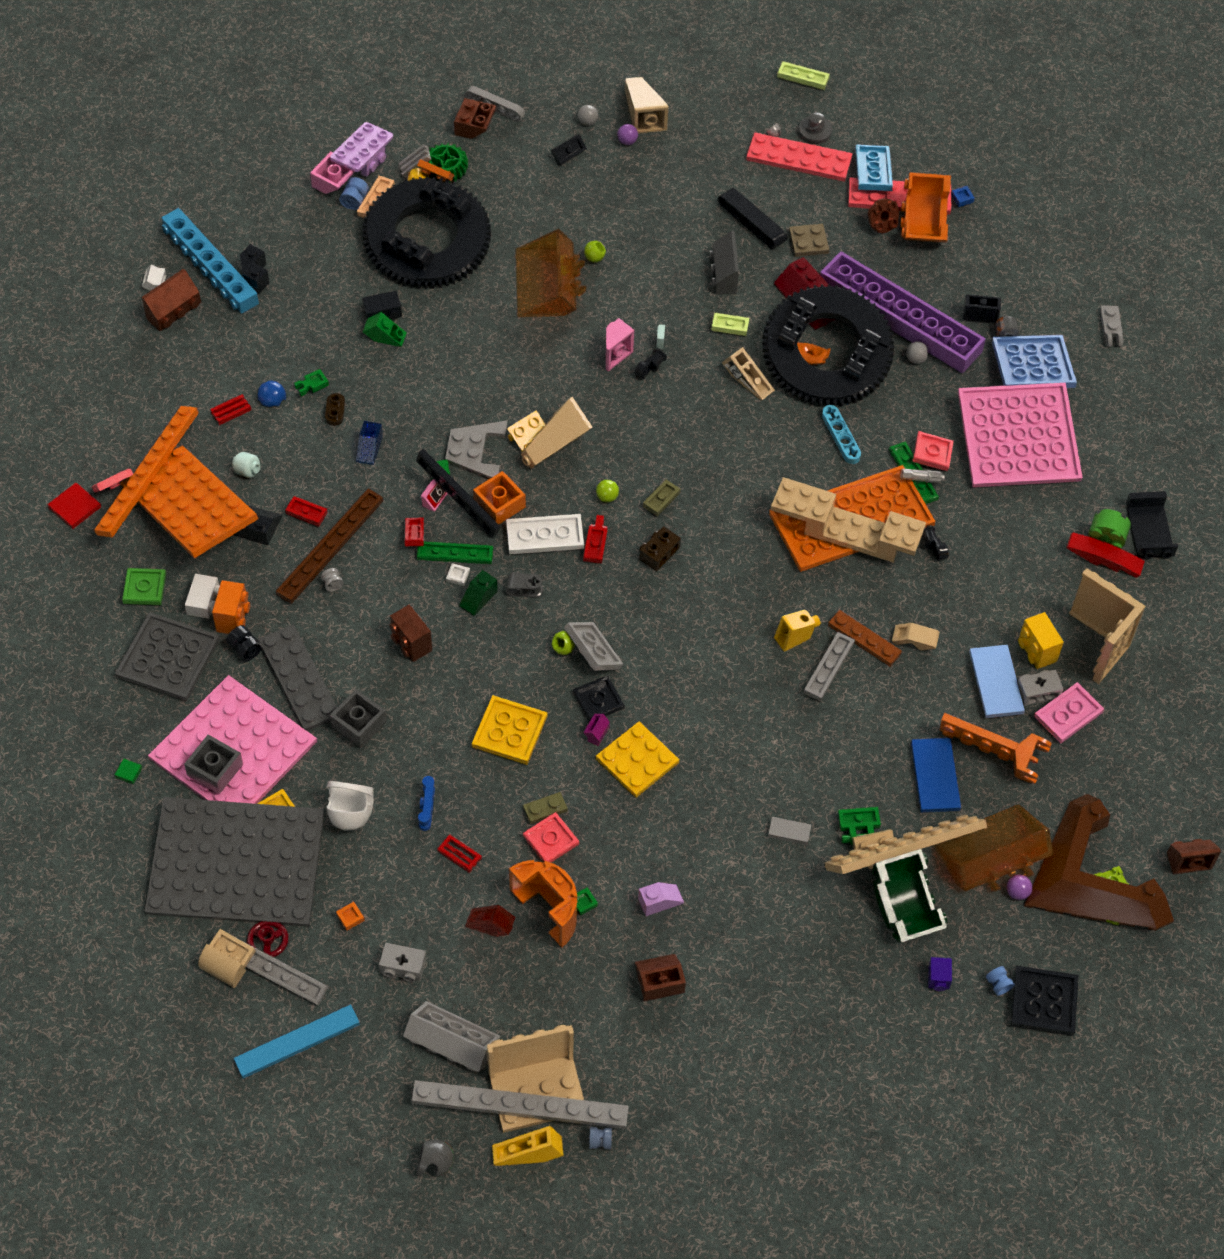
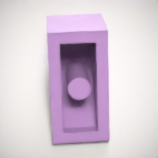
(659, 897)

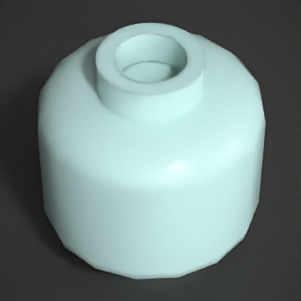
(246, 464)

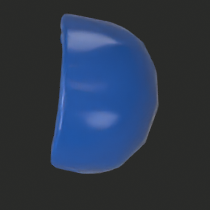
(271, 393)

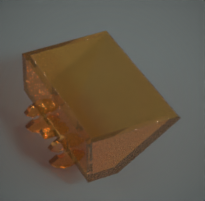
(547, 276)
(1008, 843)

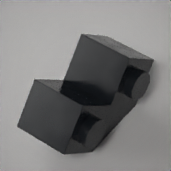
(253, 269)

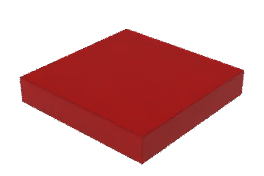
(74, 505)

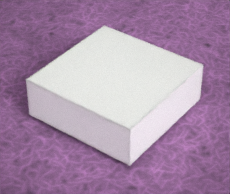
(457, 574)

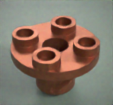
(883, 215)

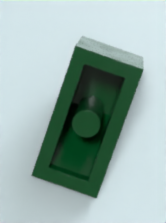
(479, 592)

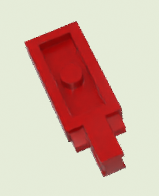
(596, 541)

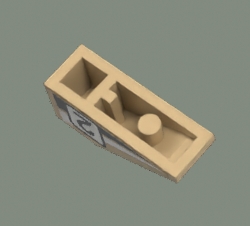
(748, 374)

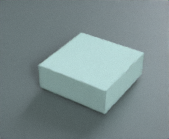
(660, 336)

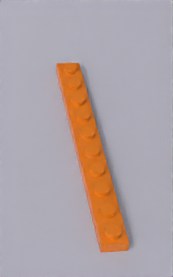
(146, 472)

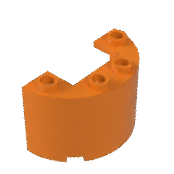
(925, 207)
(555, 887)

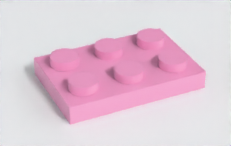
(1069, 712)

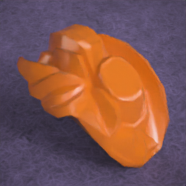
(813, 354)

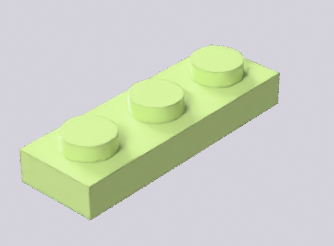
(803, 75)

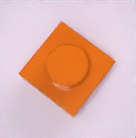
(350, 916)

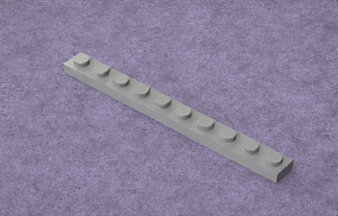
(520, 1104)

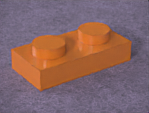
(428, 168)

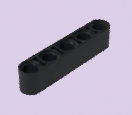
(752, 218)

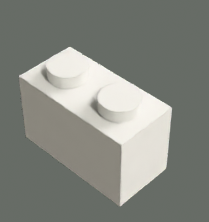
(202, 596)

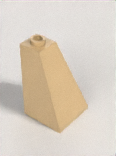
(646, 107)
(560, 431)

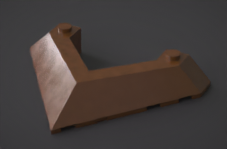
(1066, 889)

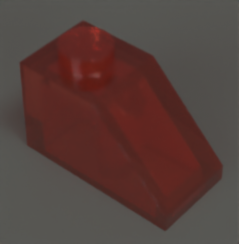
(491, 920)

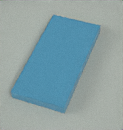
(873, 168)

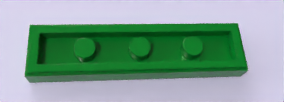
(903, 456)
(455, 552)

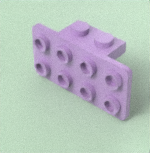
(363, 149)

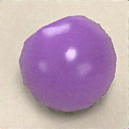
(627, 134)
(1019, 887)

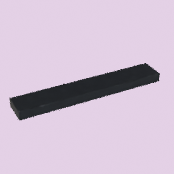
(457, 493)

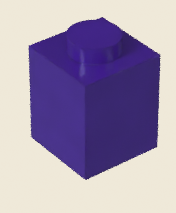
(940, 973)

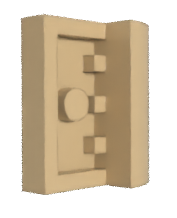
(226, 958)

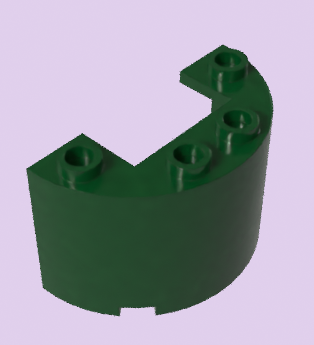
(905, 896)

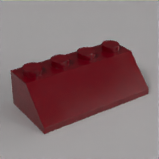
(797, 276)

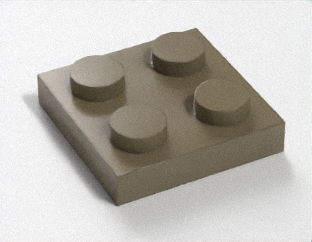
(809, 240)

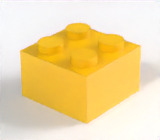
(1040, 640)

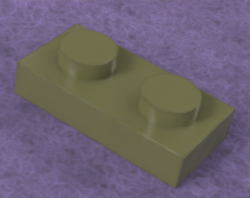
(661, 497)
(544, 807)

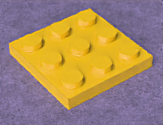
(509, 729)
(637, 759)

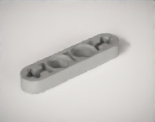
(510, 109)

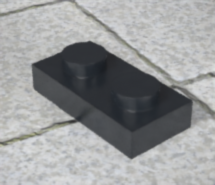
(568, 149)

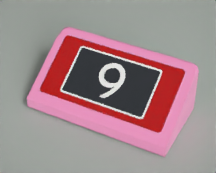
(433, 496)

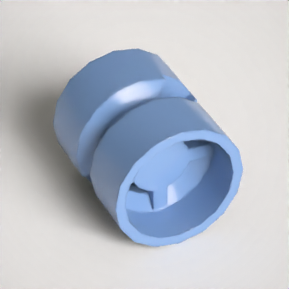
(354, 193)

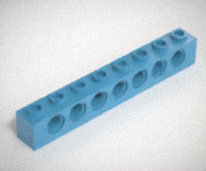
(209, 260)

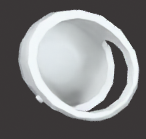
(349, 805)

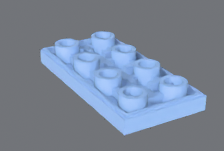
(996, 681)

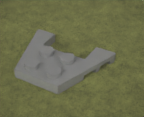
(467, 447)

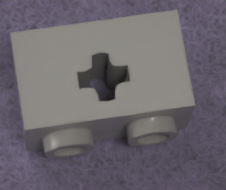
(1039, 687)
(394, 955)

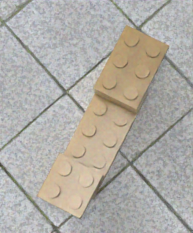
(845, 527)

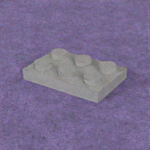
(593, 646)

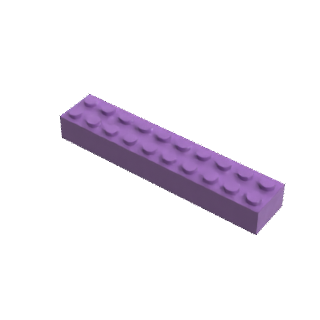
(907, 313)

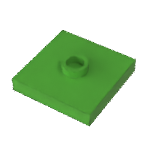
(144, 586)

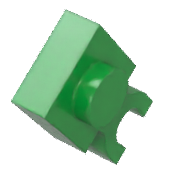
(313, 381)

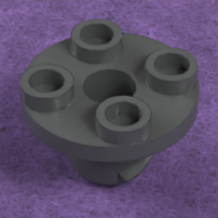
(815, 128)

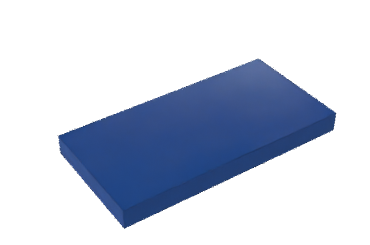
(935, 775)

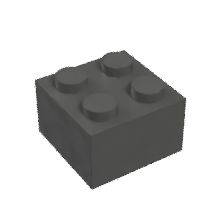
(358, 718)
(213, 764)

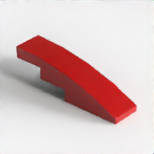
(1104, 553)

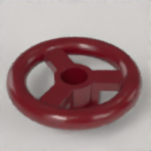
(265, 931)

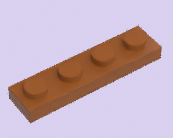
(865, 638)

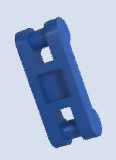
(426, 803)

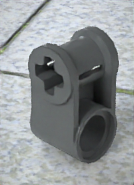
(523, 585)

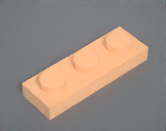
(380, 185)

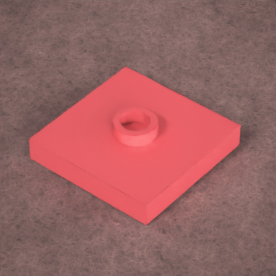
(932, 451)
(112, 481)
(551, 838)

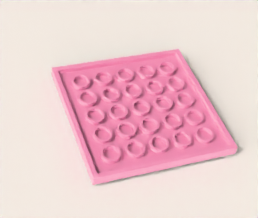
(1019, 435)
(248, 724)

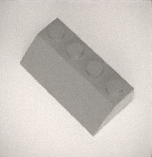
(450, 1036)

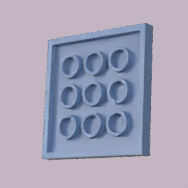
(1033, 360)

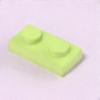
(730, 324)

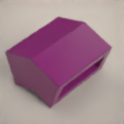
(597, 729)

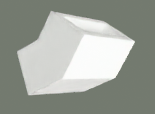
(153, 277)

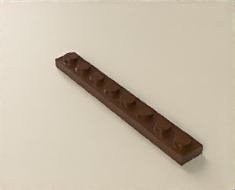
(329, 546)

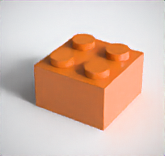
(500, 497)
(230, 606)

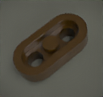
(335, 407)

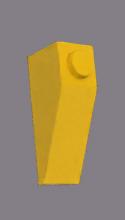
(532, 1147)

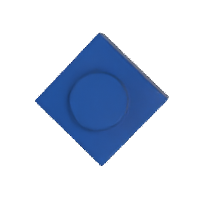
(962, 196)

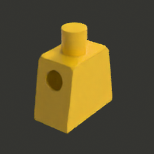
(795, 629)

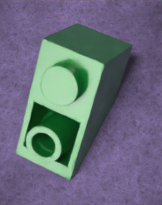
(384, 330)

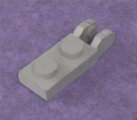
(1111, 325)

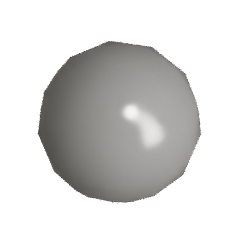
(587, 115)
(916, 352)

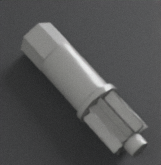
(922, 475)

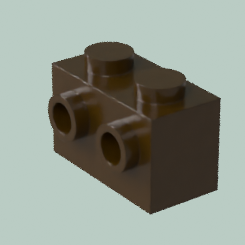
(659, 548)

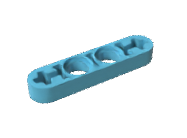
(841, 434)

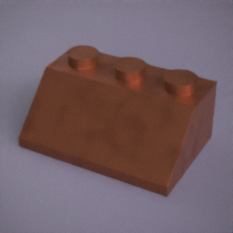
(171, 300)

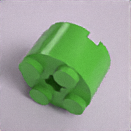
(1110, 527)

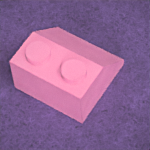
(329, 175)
(618, 343)

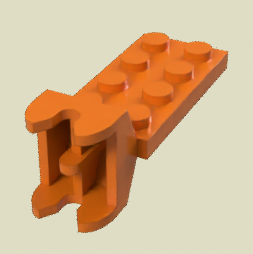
(989, 742)

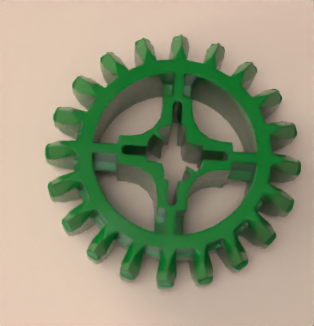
(450, 159)

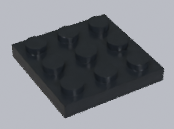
(1044, 1000)

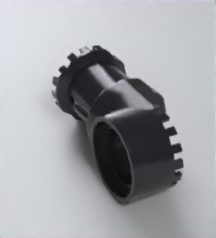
(651, 363)
(932, 542)

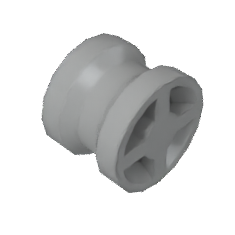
(332, 579)

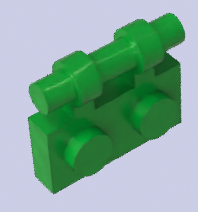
(858, 819)

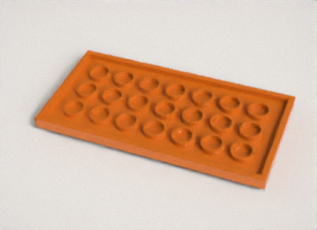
(868, 497)
(193, 503)

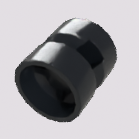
(244, 643)

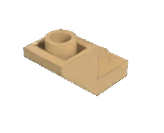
(920, 636)

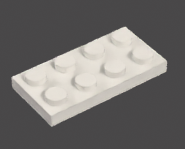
(545, 534)

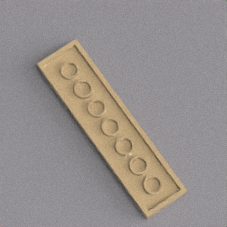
(910, 842)

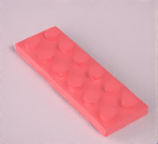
(799, 156)
(866, 198)

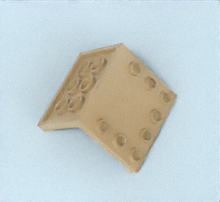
(1110, 614)
(536, 1066)

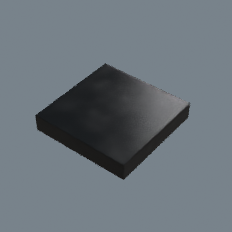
(598, 698)

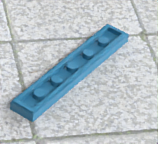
(296, 1041)

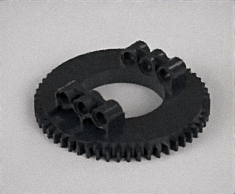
(417, 264)
(865, 366)

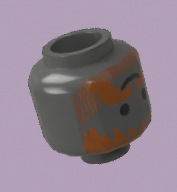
(1006, 326)

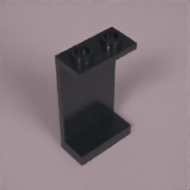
(1150, 525)

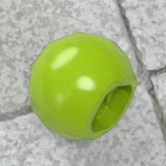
(594, 251)
(607, 491)
(562, 643)

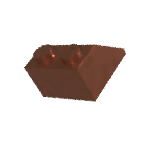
(1192, 856)

